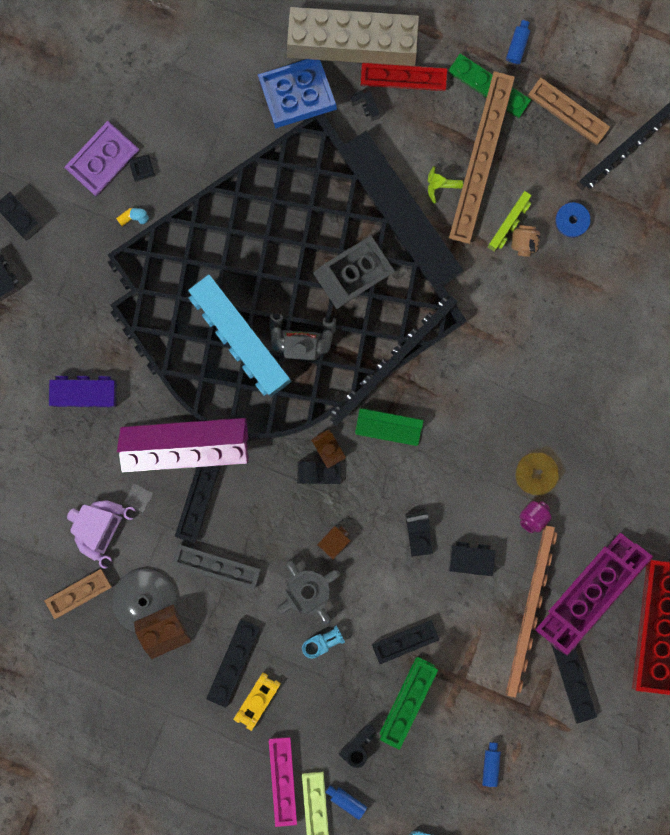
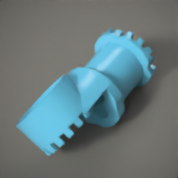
(324, 646)

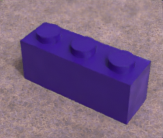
(82, 392)

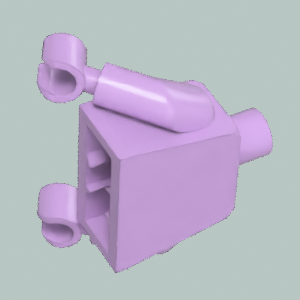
(95, 527)

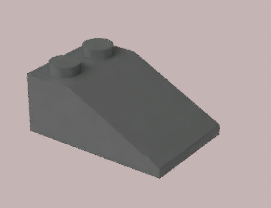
(353, 272)

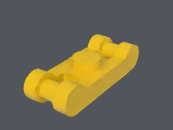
(257, 701)

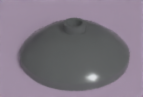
(141, 584)

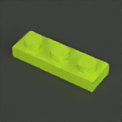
(510, 222)

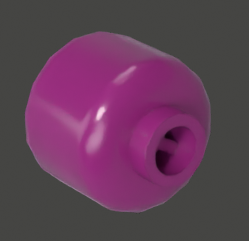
(535, 516)

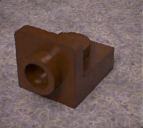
(328, 448)

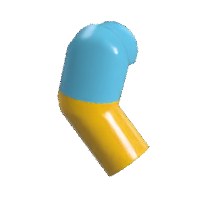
(133, 214)

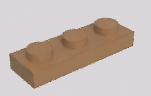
(78, 593)

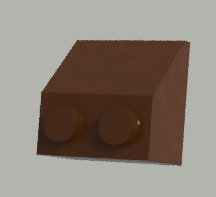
(161, 632)

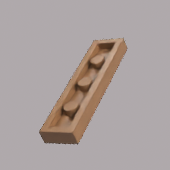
(568, 111)

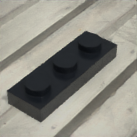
(405, 642)

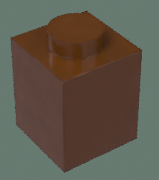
(334, 541)

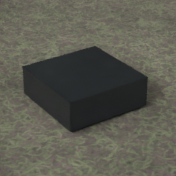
(141, 168)

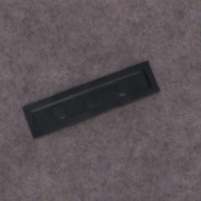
(197, 503)
(233, 663)
(575, 685)

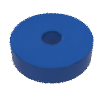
(582, 220)

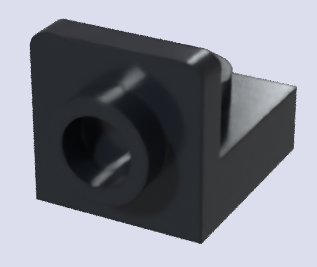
(369, 108)

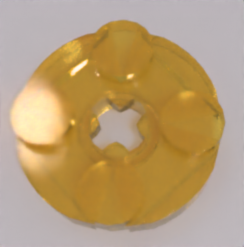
(524, 472)

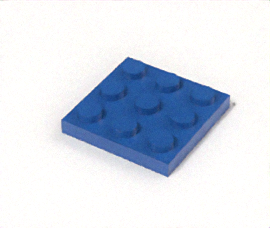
(297, 92)

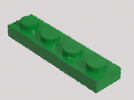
(480, 81)

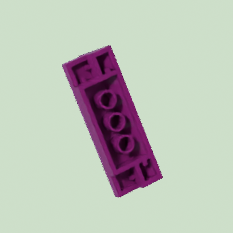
(183, 444)
(593, 593)

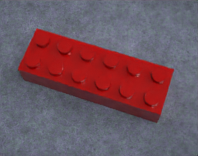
(653, 641)

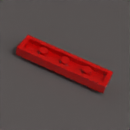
(403, 77)

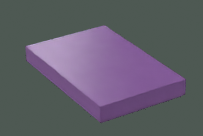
(102, 158)

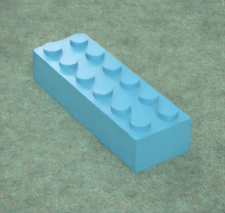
(239, 335)

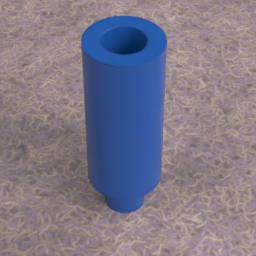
(518, 43)
(491, 766)
(346, 802)

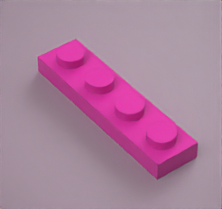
(282, 781)

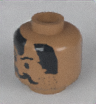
(525, 240)

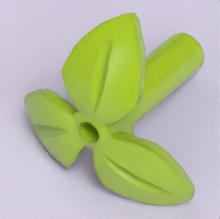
(438, 181)

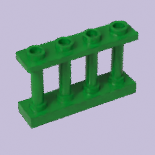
(408, 702)

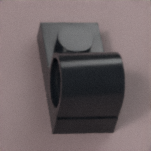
(318, 473)
(419, 533)
(365, 735)

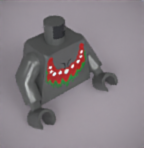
(299, 343)

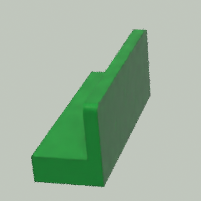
(388, 427)

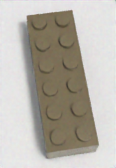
(352, 36)

